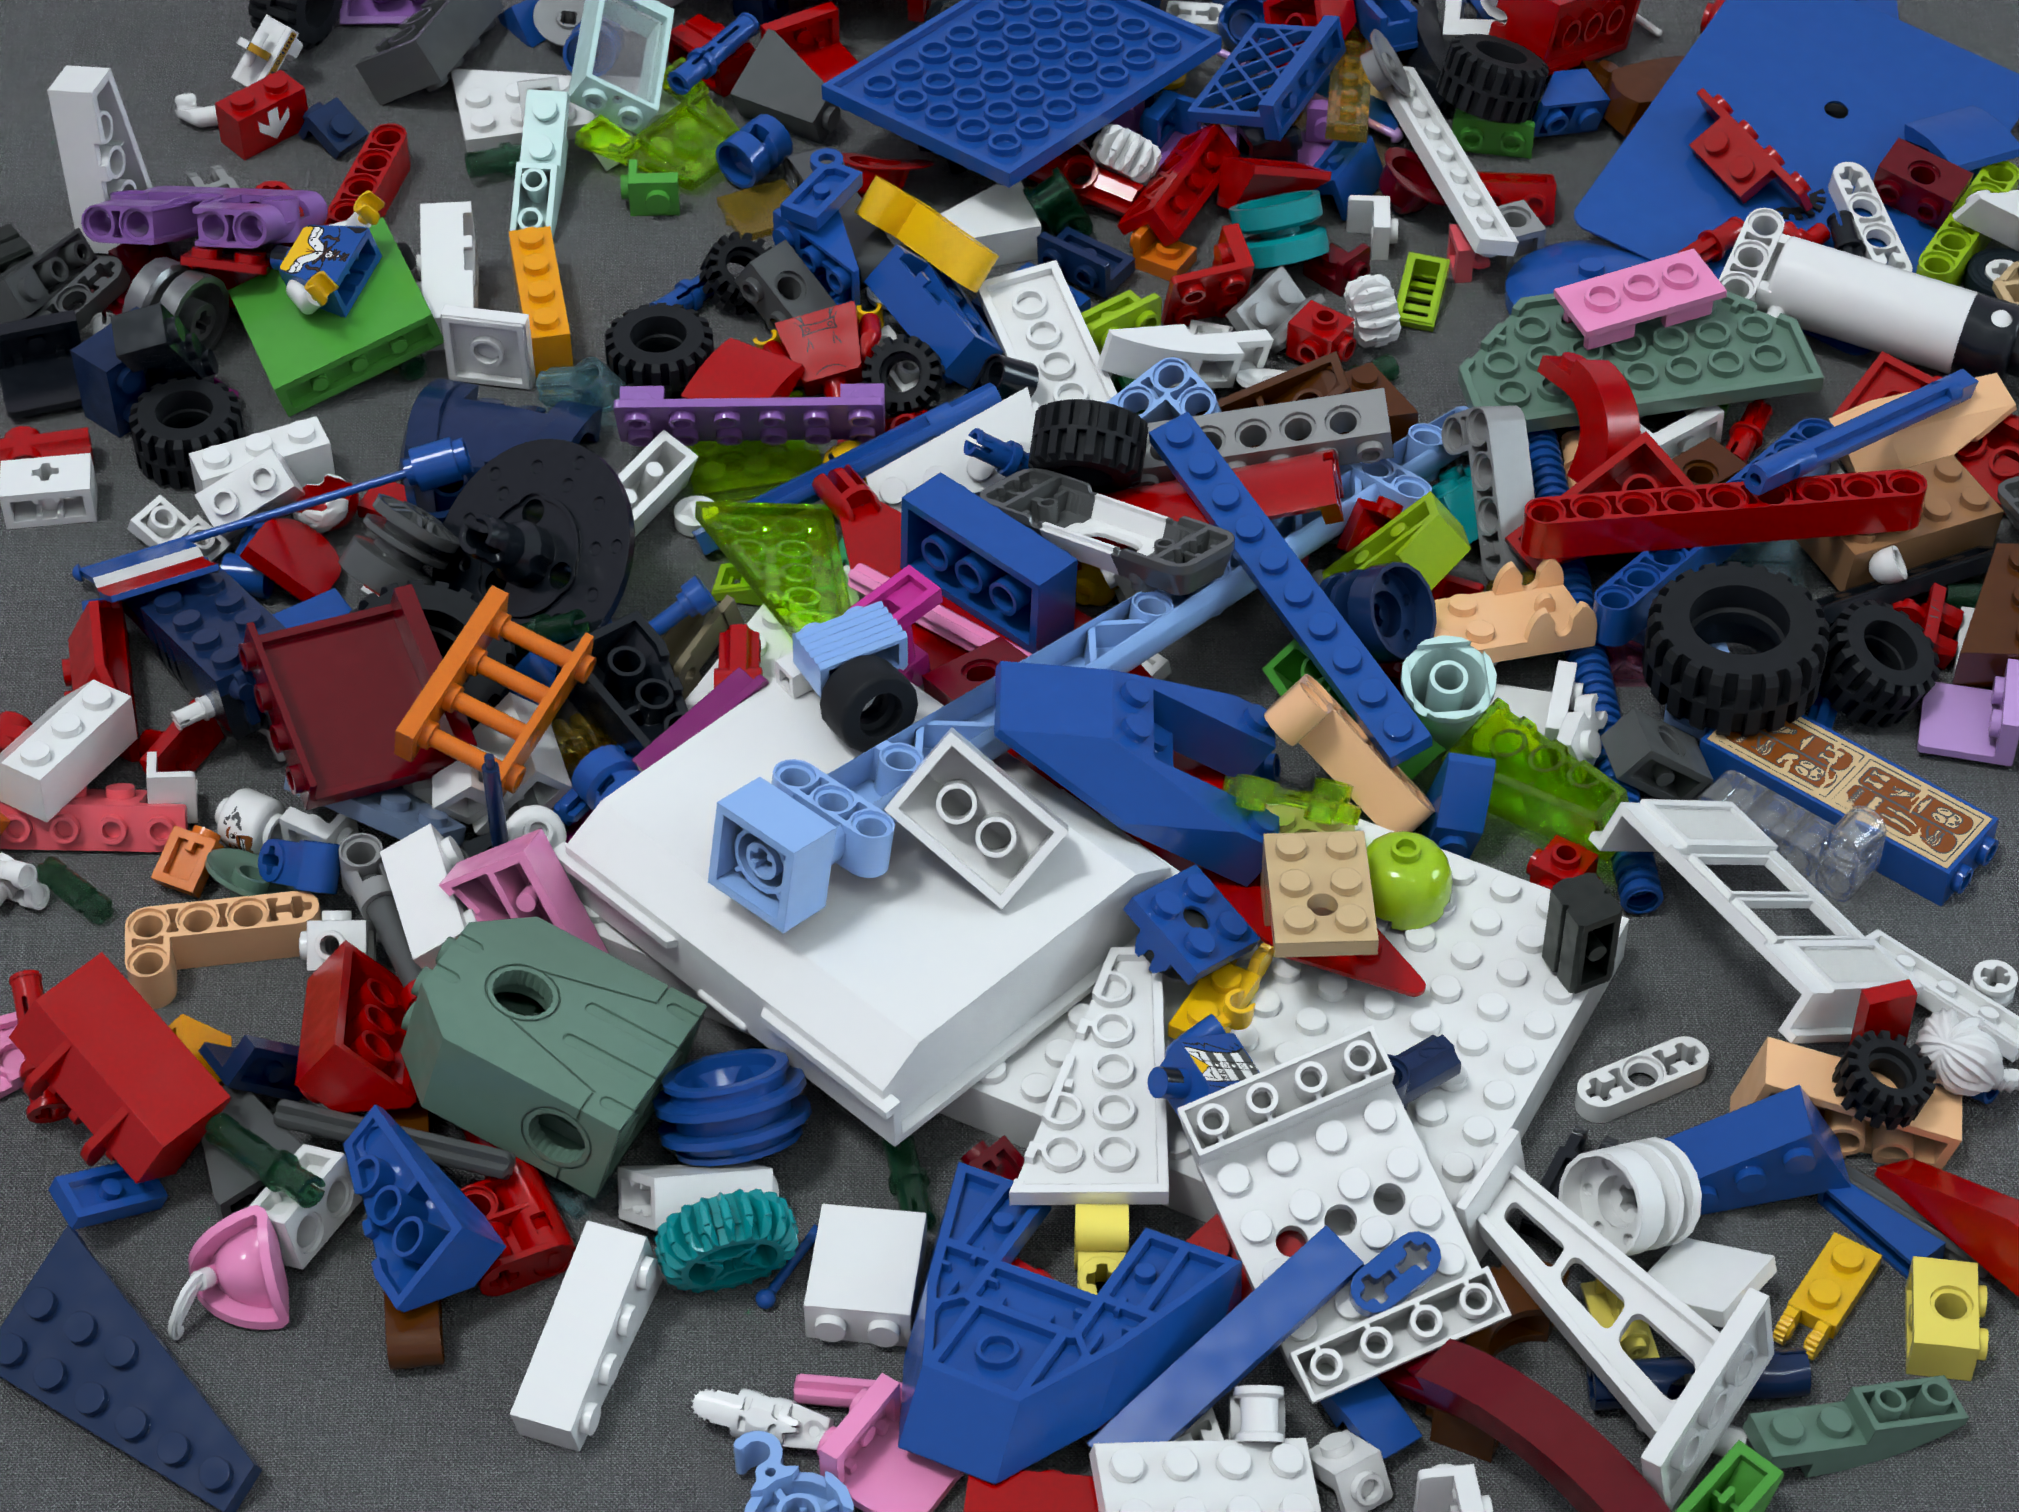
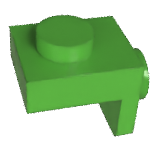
(650, 192)

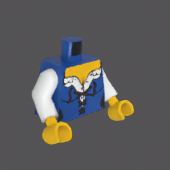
(331, 261)

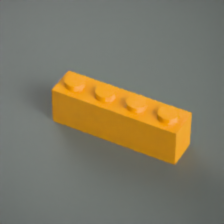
(541, 296)

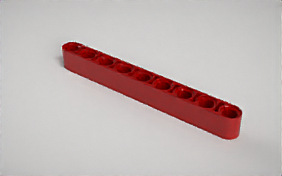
(1722, 514)

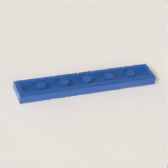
(1236, 1344)

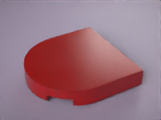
(294, 557)

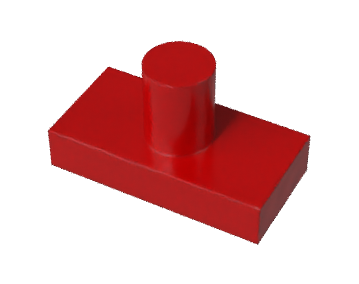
(180, 749)

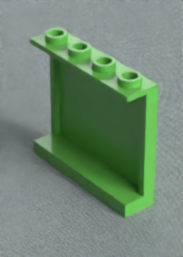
(328, 353)

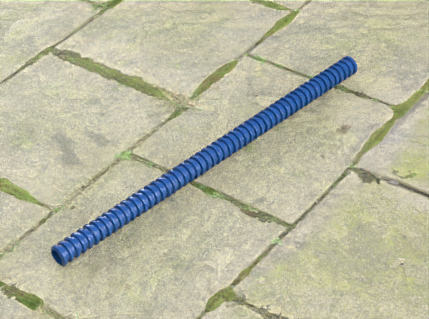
(1633, 871)

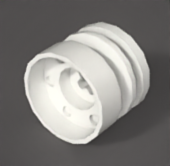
(1634, 1194)

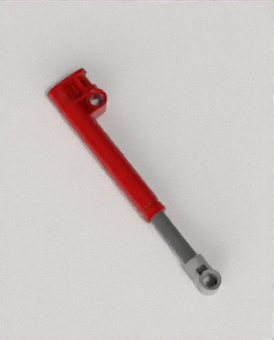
(515, 1207)

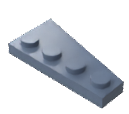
(397, 813)

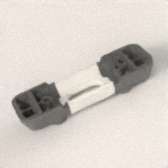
(1068, 513)

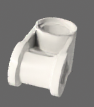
(1257, 1414)

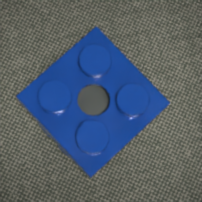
(1188, 927)

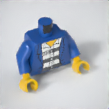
(1205, 1056)

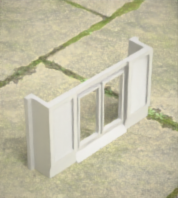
(1821, 967)

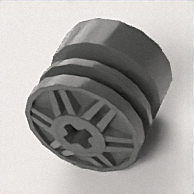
(402, 545)

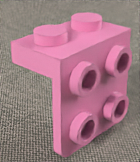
(870, 1464)

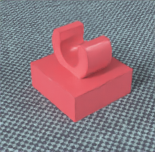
(1462, 256)

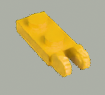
(1210, 991)
(1828, 1293)

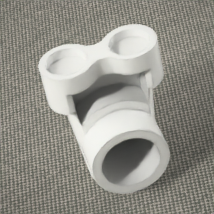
(20, 884)

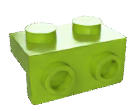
(1122, 312)

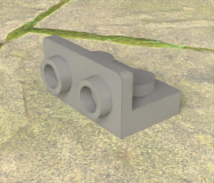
(1271, 306)

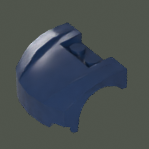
(488, 425)

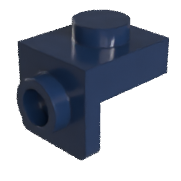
(333, 127)

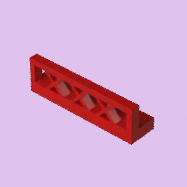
(1180, 185)

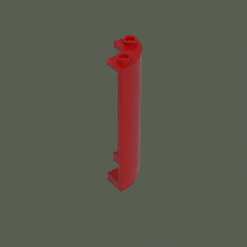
(1278, 486)

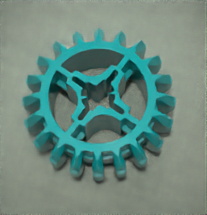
(726, 1240)

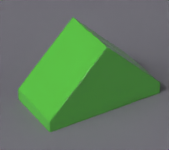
(1736, 1484)

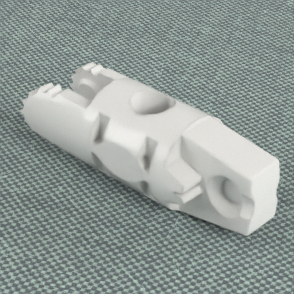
(753, 1411)

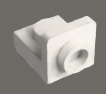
(302, 826)

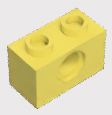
(1944, 1318)

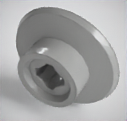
(551, 14)
(1383, 65)

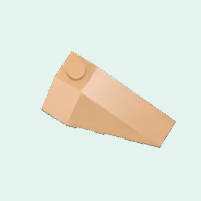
(1934, 436)

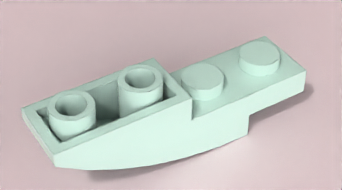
(542, 161)

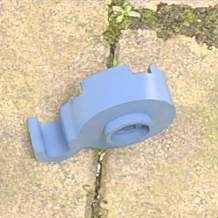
(784, 1487)

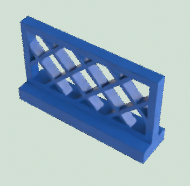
(1292, 83)

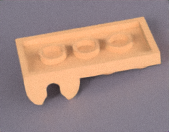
(1519, 618)

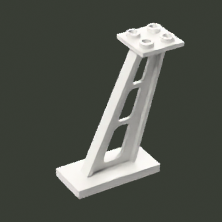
(1725, 1362)

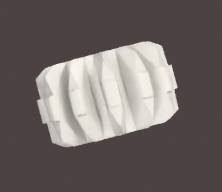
(1126, 153)
(1375, 310)

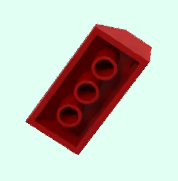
(353, 1036)

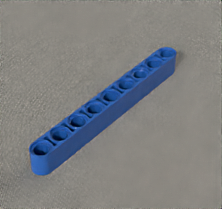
(1626, 597)

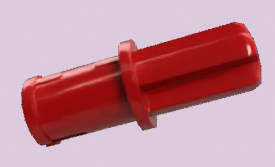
(1714, 243)
(1748, 432)

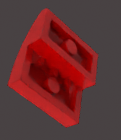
(743, 372)

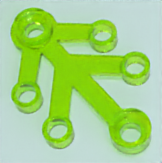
(1323, 805)

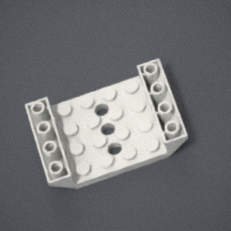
(1323, 1140)

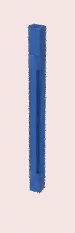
(1859, 432)
(877, 451)

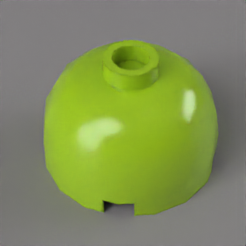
(1408, 879)

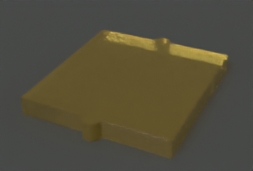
(753, 208)

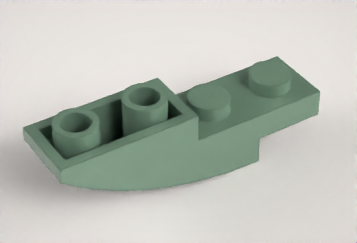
(1862, 1429)

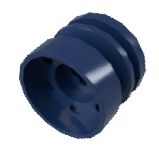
(1385, 607)

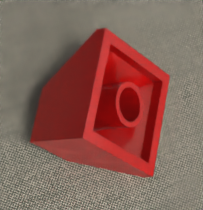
(1256, 178)

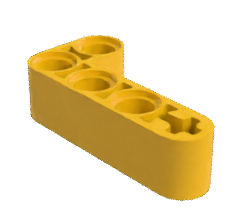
(927, 233)

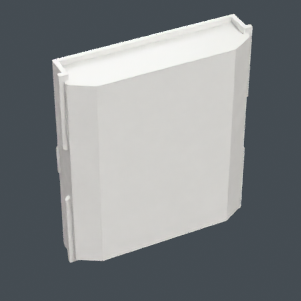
(904, 976)

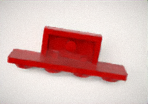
(1739, 159)

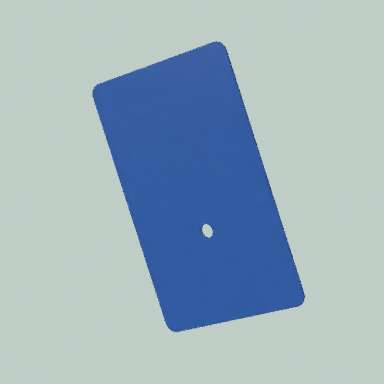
(1778, 72)

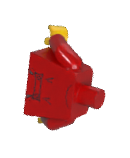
(828, 344)

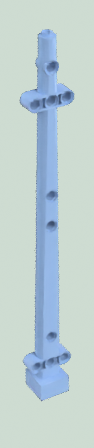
(782, 836)

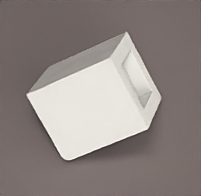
(172, 787)

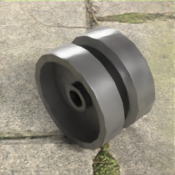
(190, 294)

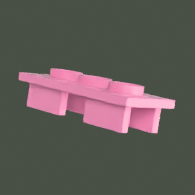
(1613, 303)

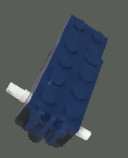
(197, 639)

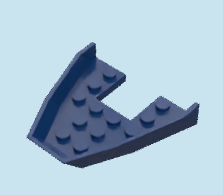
(1026, 1364)

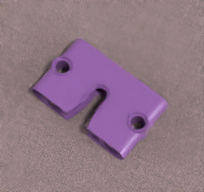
(214, 214)

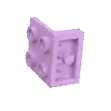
(1972, 720)

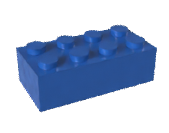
(989, 563)

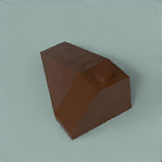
(1311, 380)

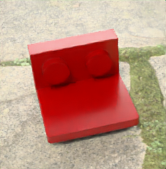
(1212, 289)

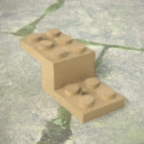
(1317, 888)

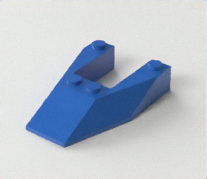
(1113, 747)

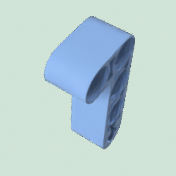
(1162, 403)

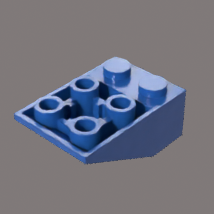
(825, 254)

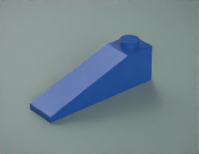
(420, 1222)

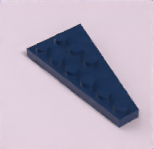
(105, 1368)

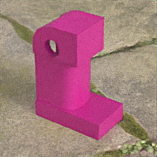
(908, 598)

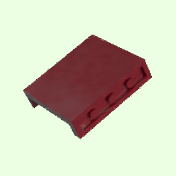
(341, 694)

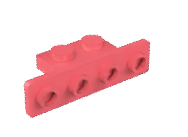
(97, 821)

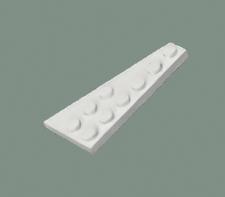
(492, 110)

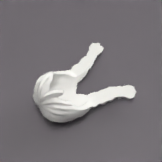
(1964, 1055)

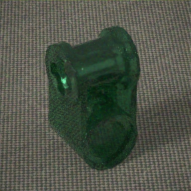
(1058, 204)

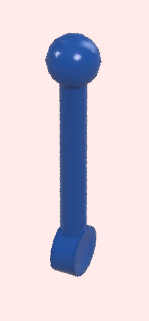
(766, 1297)

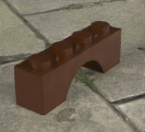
(1525, 1325)

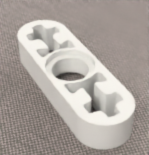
(1631, 1097)

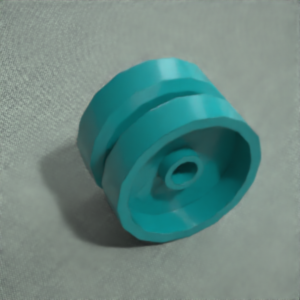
(1280, 228)

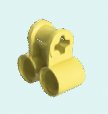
(1099, 1242)

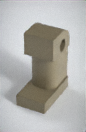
(696, 639)

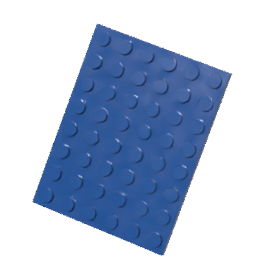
(1019, 78)

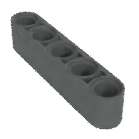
(867, 241)

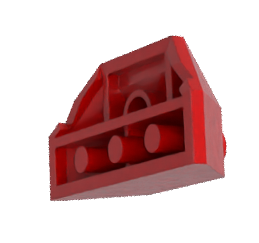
(102, 653)

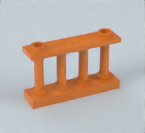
(469, 656)

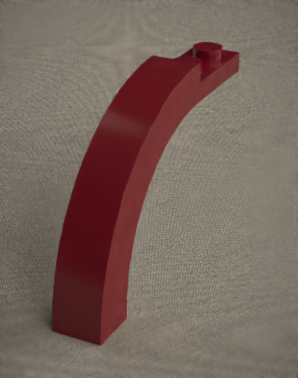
(1529, 1424)

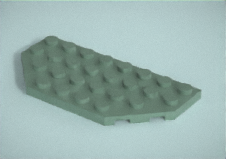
(1686, 366)

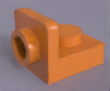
(1159, 260)
(184, 859)

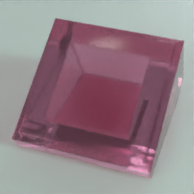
(1627, 664)

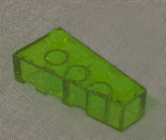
(1539, 780)

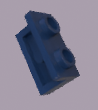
(1086, 260)

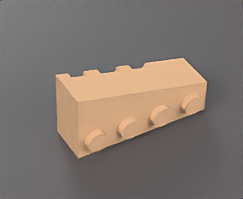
(1783, 1065)

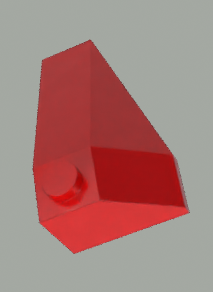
(1634, 467)
(1967, 1213)

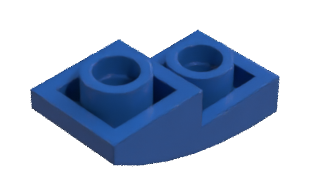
(1373, 1416)

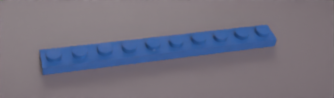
(1292, 591)

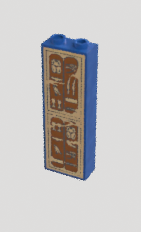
(1930, 833)

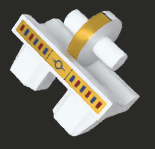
(266, 51)

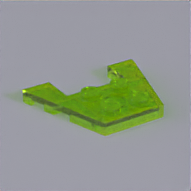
(676, 142)

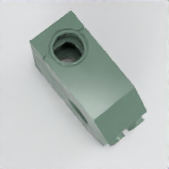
(544, 1045)

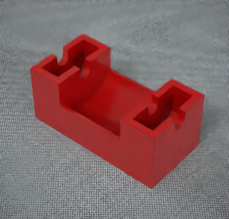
(1567, 30)

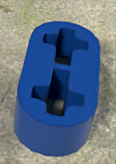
(1386, 1264)

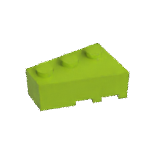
(1420, 535)

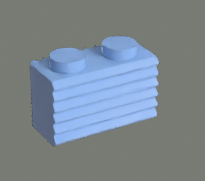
(858, 632)

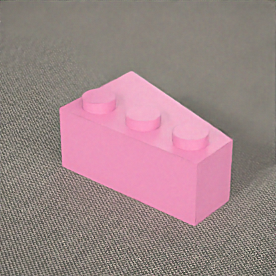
(521, 882)

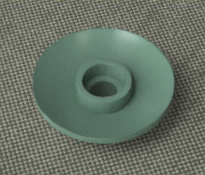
(240, 873)

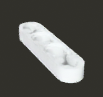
(1877, 226)

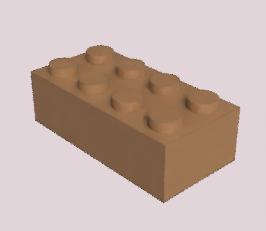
(1953, 519)

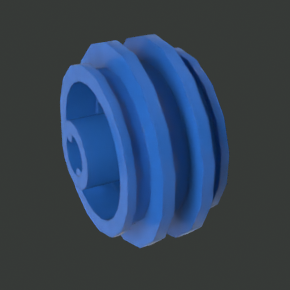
(732, 1107)

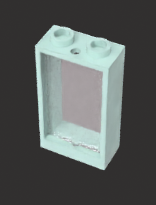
(621, 60)

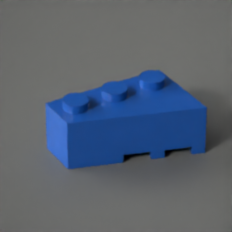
(934, 311)
(1764, 1153)

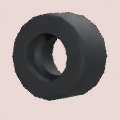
(850, 691)

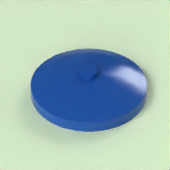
(1564, 265)

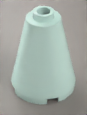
(1448, 686)

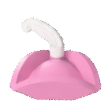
(236, 1274)

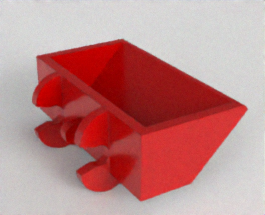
(118, 1071)

